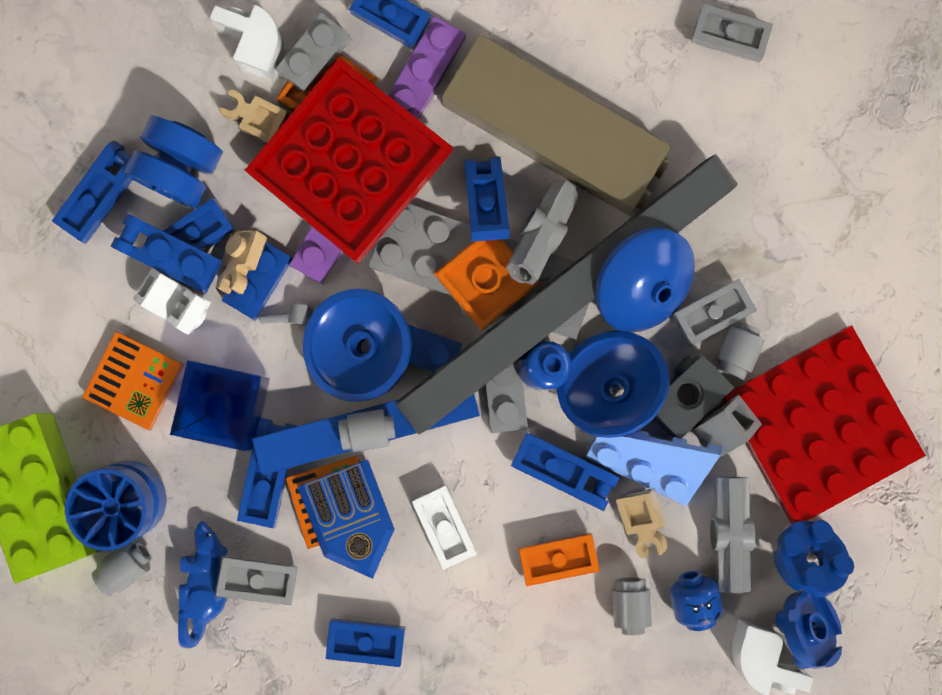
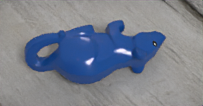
(197, 595)

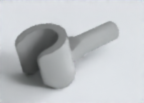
(298, 315)

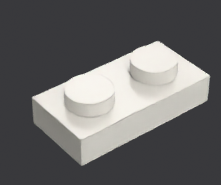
(444, 527)

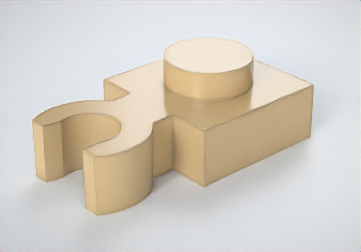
(258, 119)
(240, 256)
(643, 515)

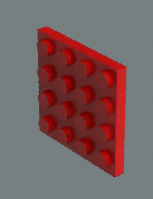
(349, 160)
(826, 426)

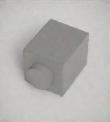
(727, 426)

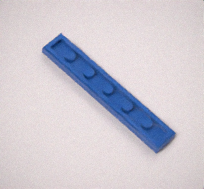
(322, 437)

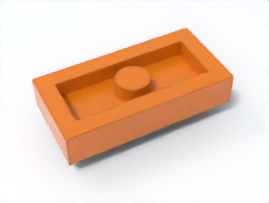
(559, 559)

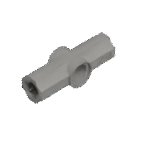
(543, 232)
(732, 534)

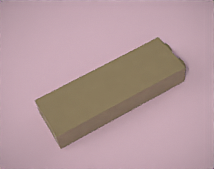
(556, 125)

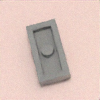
(731, 33)
(313, 53)
(714, 312)
(507, 401)
(256, 581)

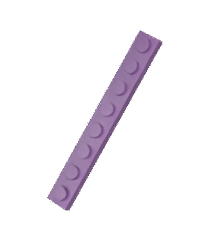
(411, 91)

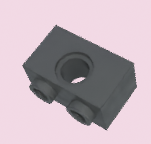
(708, 390)

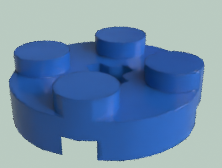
(832, 556)
(809, 646)

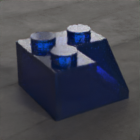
(219, 406)

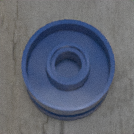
(178, 153)
(115, 505)

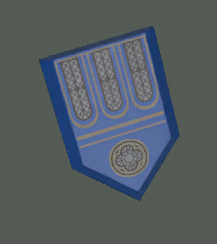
(349, 517)

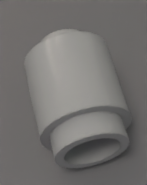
(740, 351)
(366, 430)
(121, 568)
(631, 605)

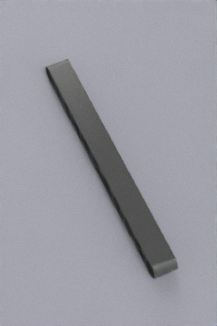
(556, 300)

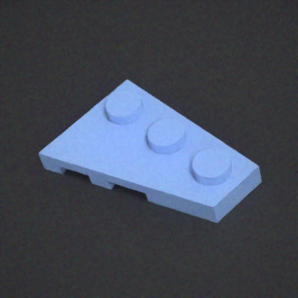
(665, 465)

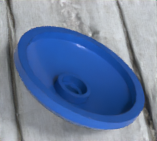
(645, 279)
(335, 340)
(606, 365)

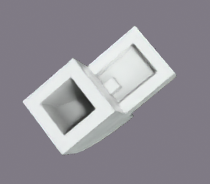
(260, 41)
(172, 301)
(756, 658)

